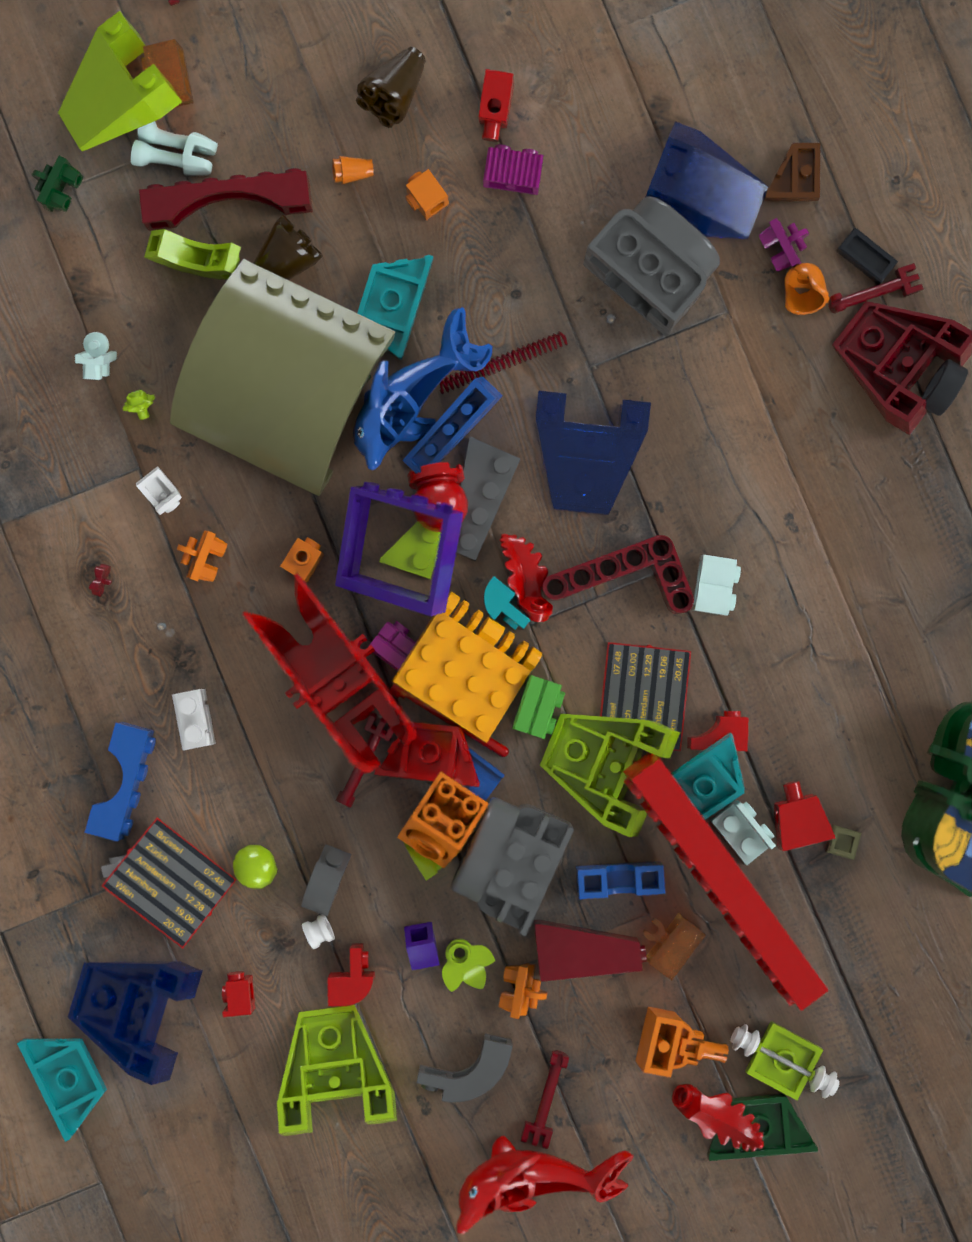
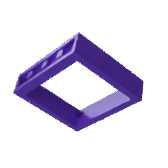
(353, 542)

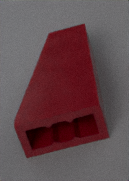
(584, 952)

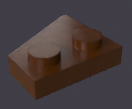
(798, 175)

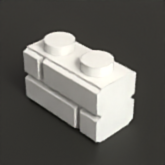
(193, 719)

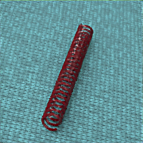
(501, 360)

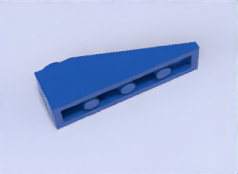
(454, 424)

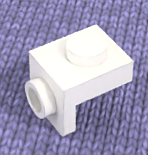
(159, 491)

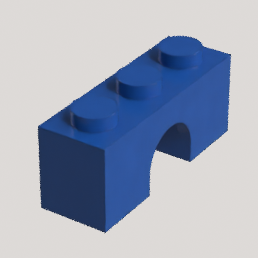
(609, 879)

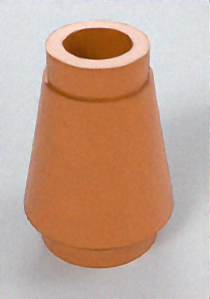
(351, 169)

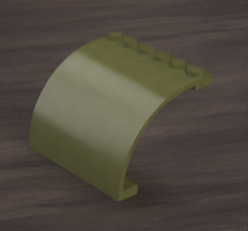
(276, 375)

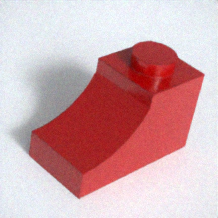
(725, 724)

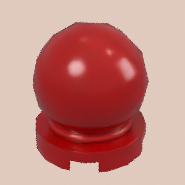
(439, 484)

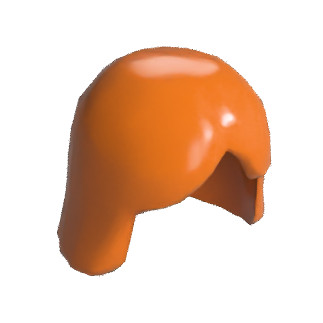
(809, 277)

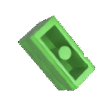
(537, 707)

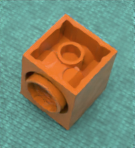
(443, 820)

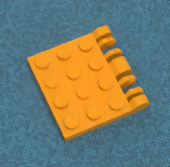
(464, 672)

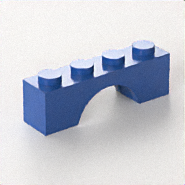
(130, 746)

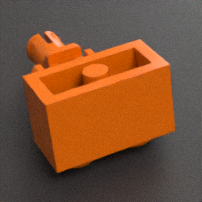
(672, 1044)

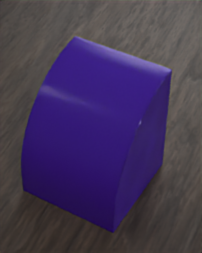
(421, 945)

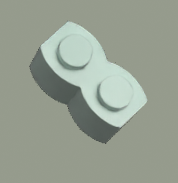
(715, 585)

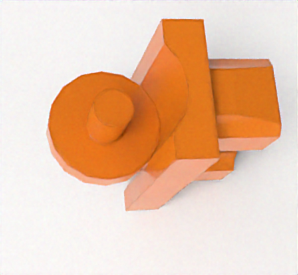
(198, 567)
(526, 990)

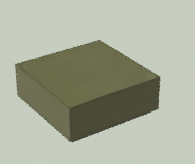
(845, 842)

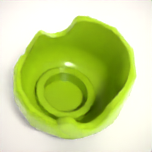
(254, 866)

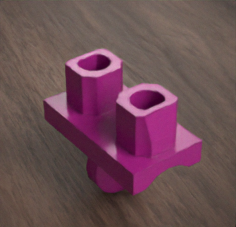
(775, 234)

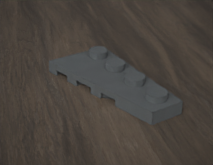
(485, 484)

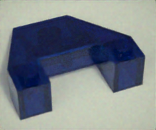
(587, 461)
(123, 1009)

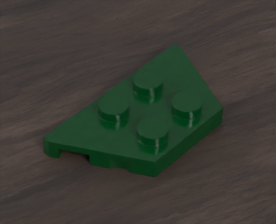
(780, 1127)

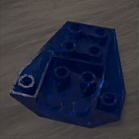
(707, 185)

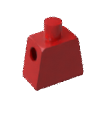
(496, 93)
(800, 819)

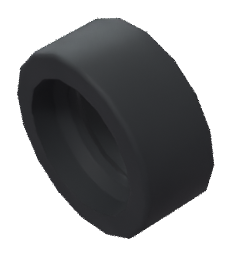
(944, 387)

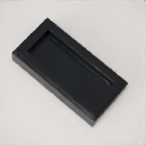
(867, 256)

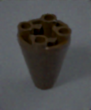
(391, 87)
(287, 251)

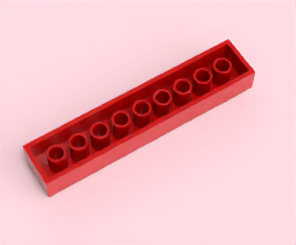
(727, 884)

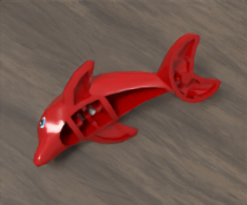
(516, 1176)

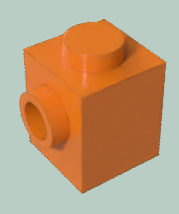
(426, 194)
(303, 558)

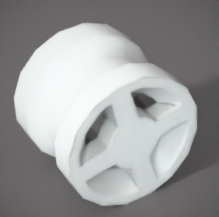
(318, 931)

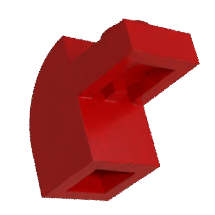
(351, 986)

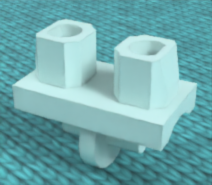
(94, 358)

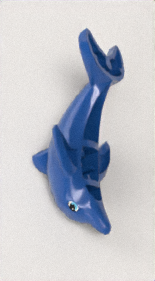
(396, 400)

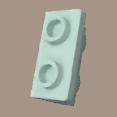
(742, 831)

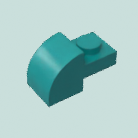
(497, 601)

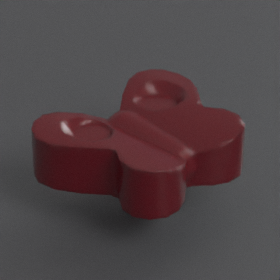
(101, 574)

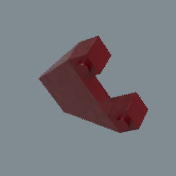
(890, 352)

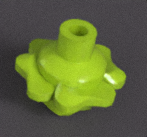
(138, 403)

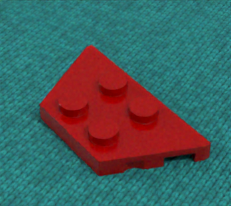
(431, 752)

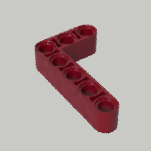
(623, 568)

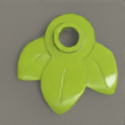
(468, 967)

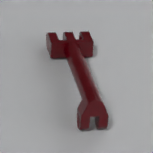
(838, 303)
(346, 796)
(558, 1060)

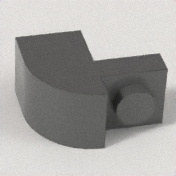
(325, 880)

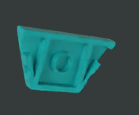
(394, 297)
(712, 777)
(65, 1079)

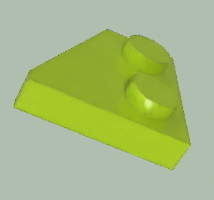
(414, 551)

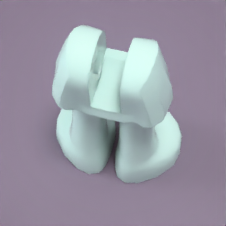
(192, 166)

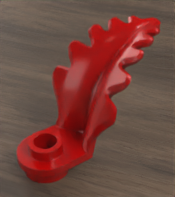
(526, 577)
(717, 1116)

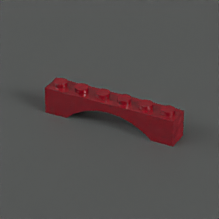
(170, 205)

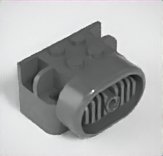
(653, 261)
(511, 861)

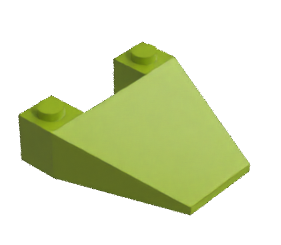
(104, 95)
(590, 759)
(332, 1061)

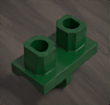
(52, 182)

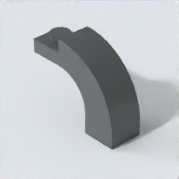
(474, 1080)

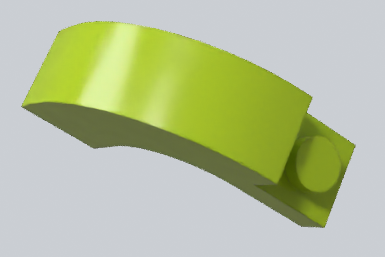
(192, 257)

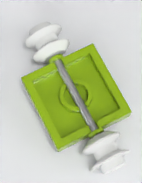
(784, 1060)

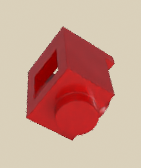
(238, 994)

